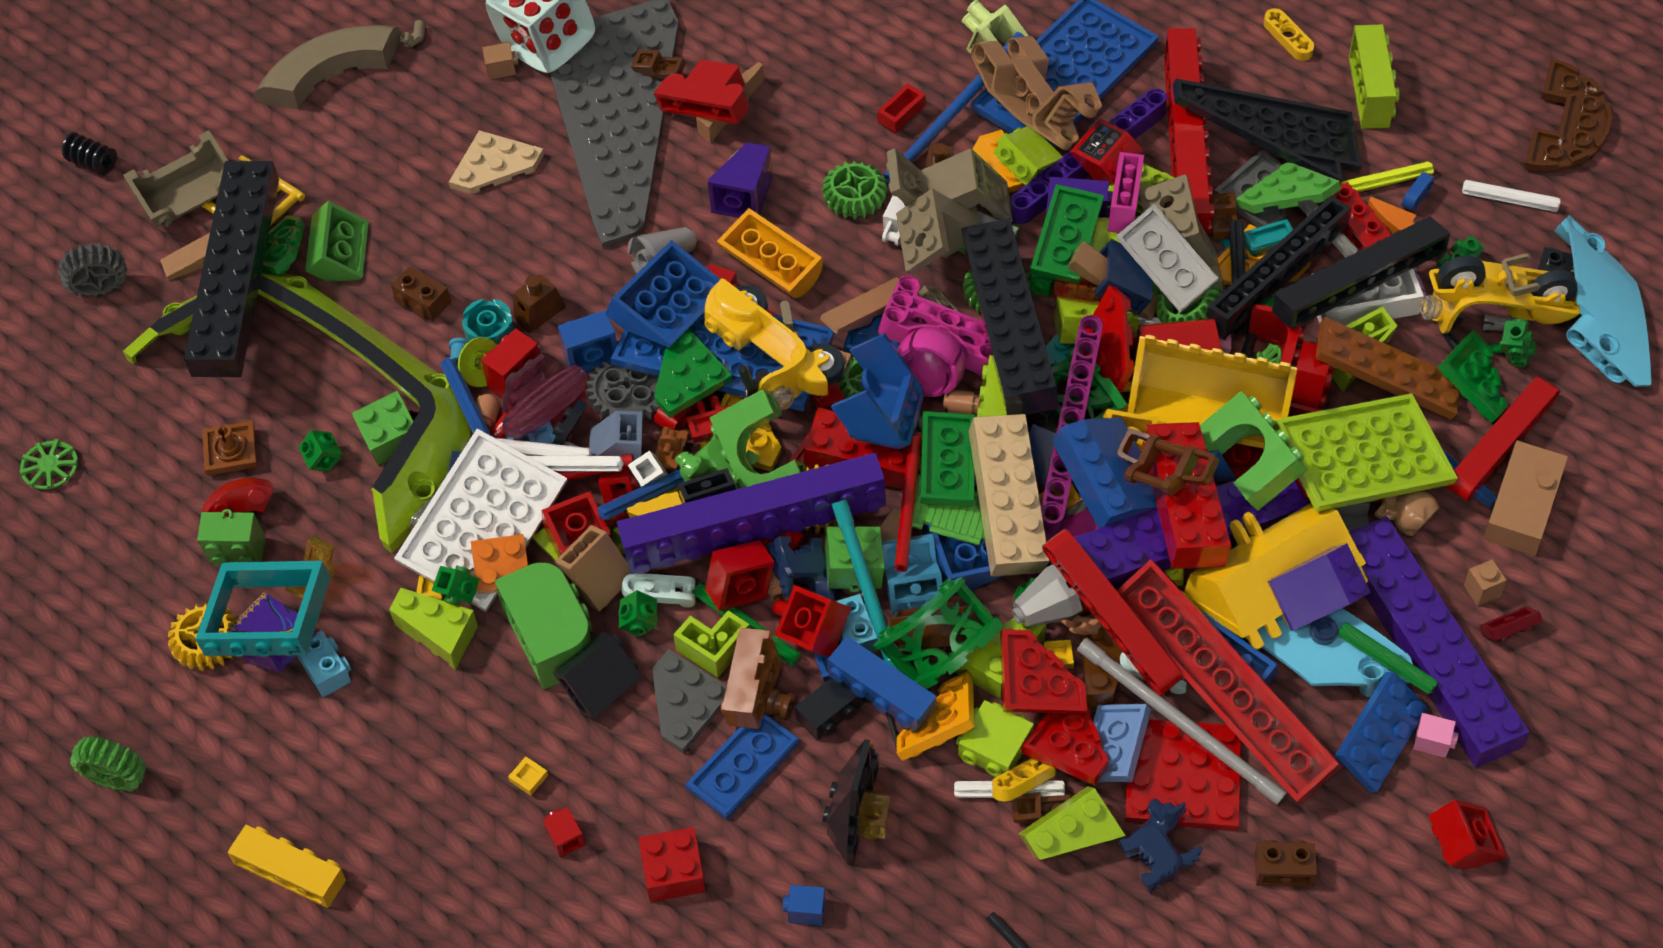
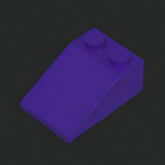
(1319, 586)

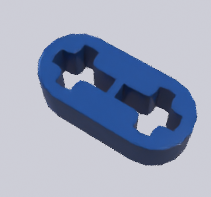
(1418, 191)

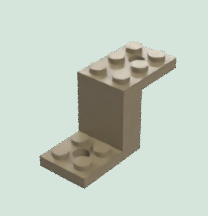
(961, 178)
(1183, 217)
(932, 229)

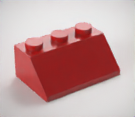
(1186, 332)

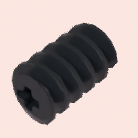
(88, 153)

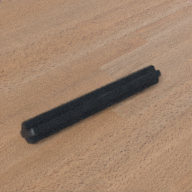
(1237, 260)

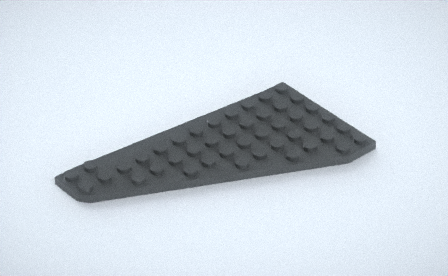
(615, 116)

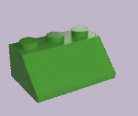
(336, 244)

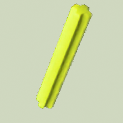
(1390, 177)

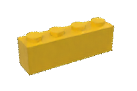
(287, 865)

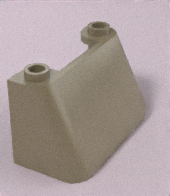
(181, 184)

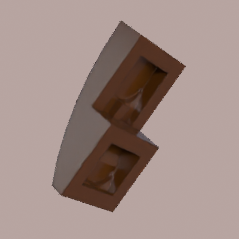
(654, 65)
(1224, 212)
(1032, 806)

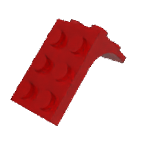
(1274, 331)

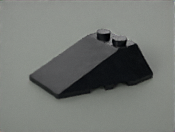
(847, 796)

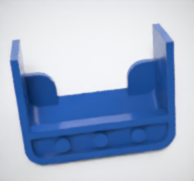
(890, 400)

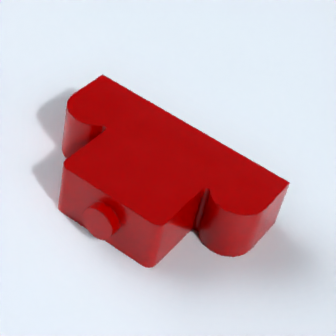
(708, 92)

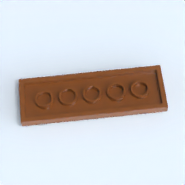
(1386, 367)

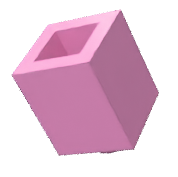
(1435, 735)

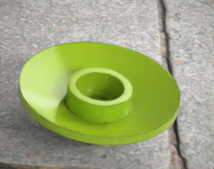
(471, 372)

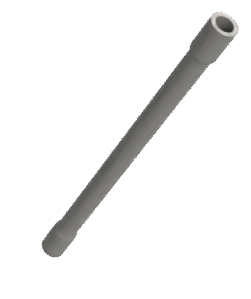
(1262, 783)

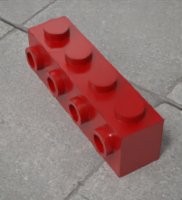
(1363, 225)

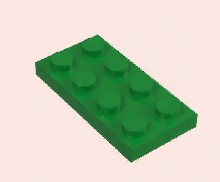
(1068, 223)
(946, 459)

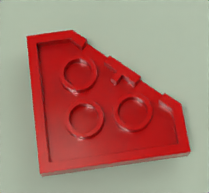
(1115, 339)
(1036, 678)
(1069, 745)

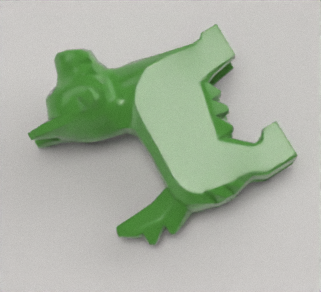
(707, 461)

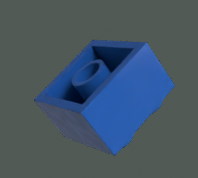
(588, 341)

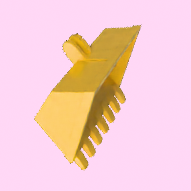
(1193, 383)
(1240, 591)

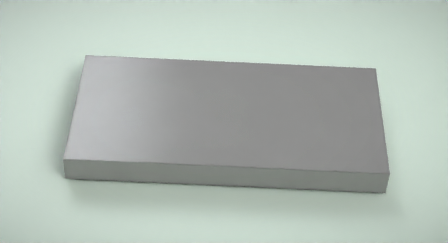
(1167, 258)

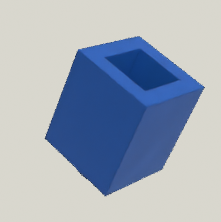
(805, 905)

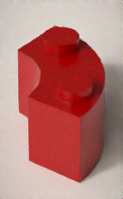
(240, 496)

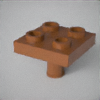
(229, 448)

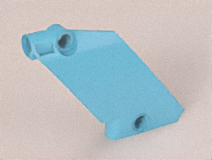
(1613, 317)
(1332, 663)

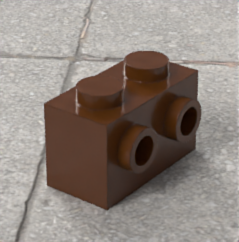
(420, 294)
(1285, 863)

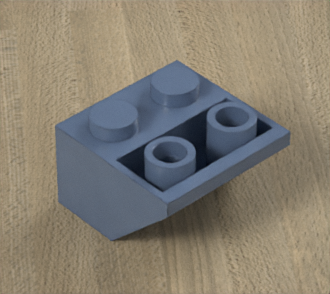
(618, 435)

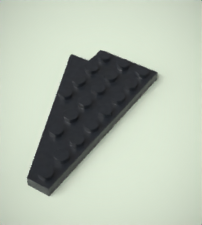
(1291, 130)

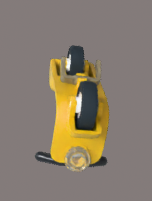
(1525, 292)
(742, 317)

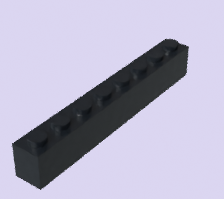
(1360, 272)

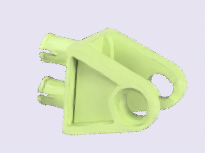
(990, 25)

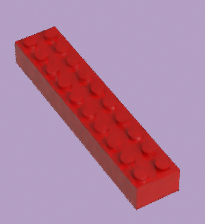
(1186, 128)
(1229, 683)

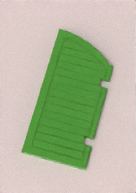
(950, 520)

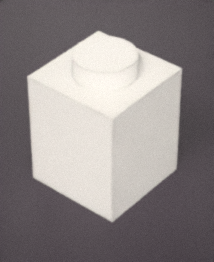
(647, 468)

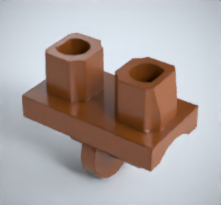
(670, 446)

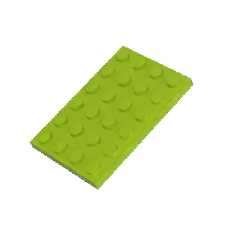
(1367, 452)

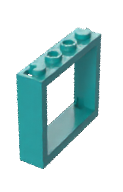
(264, 574)

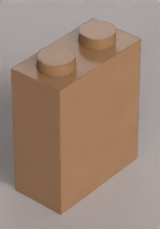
(594, 567)

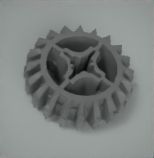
(92, 270)

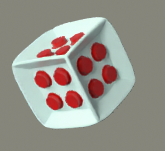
(542, 30)

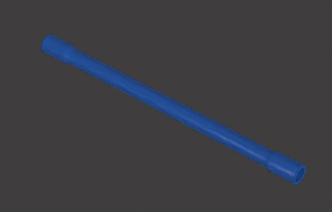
(947, 116)

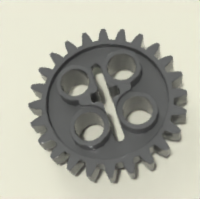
(621, 390)

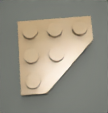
(494, 161)

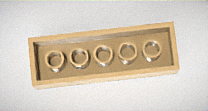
(1008, 495)

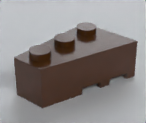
(934, 635)
(1100, 685)

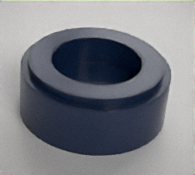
(1324, 631)

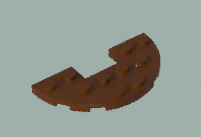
(1582, 125)

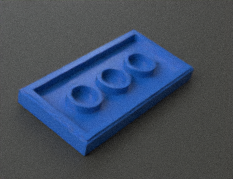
(741, 766)

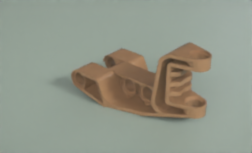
(1022, 89)

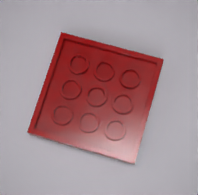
(1181, 771)

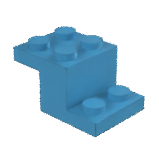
(921, 579)

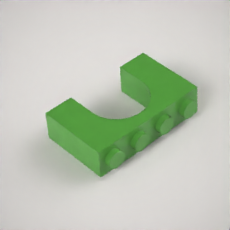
(733, 430)
(1278, 463)

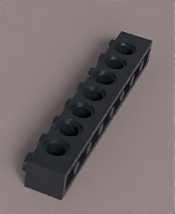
(1279, 265)

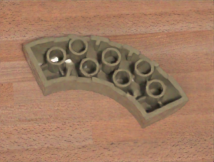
(324, 58)

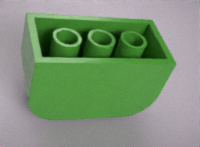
(544, 617)

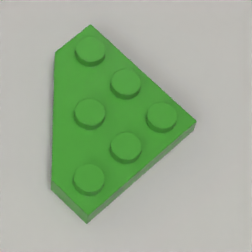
(1287, 188)

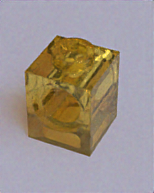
(874, 805)

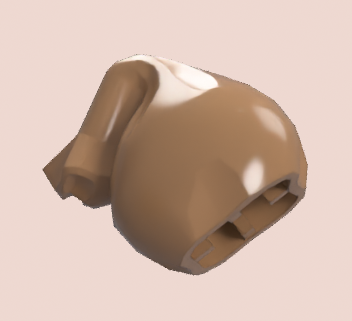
(1408, 510)

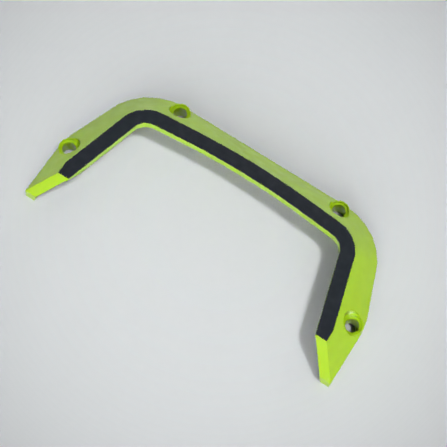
(425, 450)

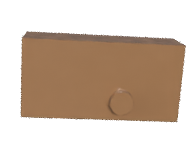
(1525, 498)

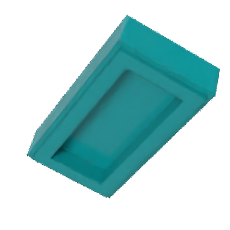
(1266, 237)

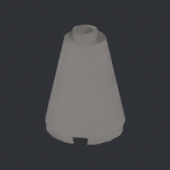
(648, 245)

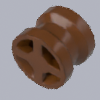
(780, 704)

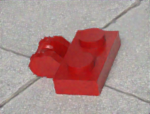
(700, 424)

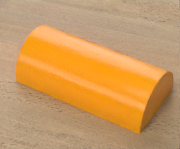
(772, 254)

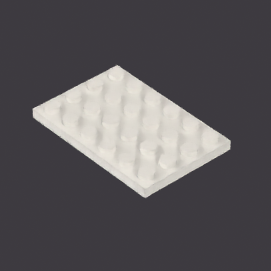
(484, 496)

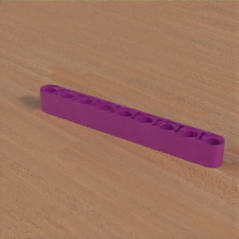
(1071, 411)

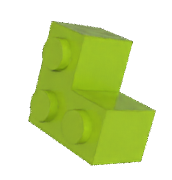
(708, 647)

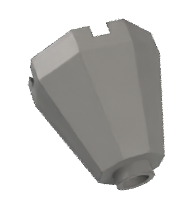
(1046, 600)

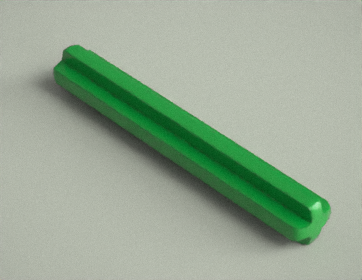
(1387, 658)

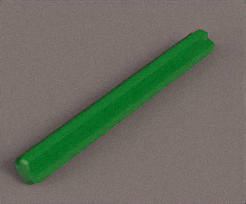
(785, 651)

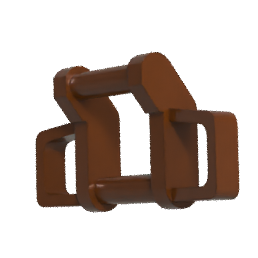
(1171, 485)

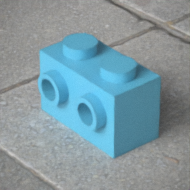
(858, 623)
(324, 665)

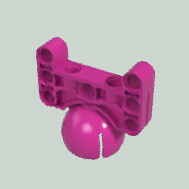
(934, 338)

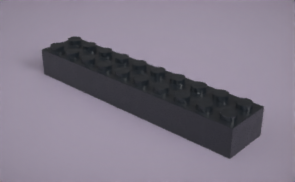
(232, 269)
(1010, 319)

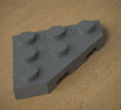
(1246, 177)
(685, 699)

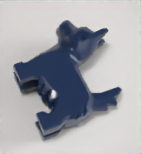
(800, 566)
(1155, 848)

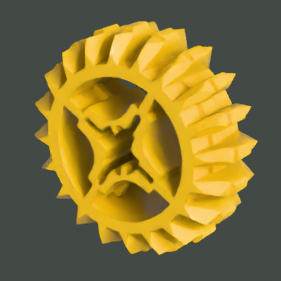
(184, 634)

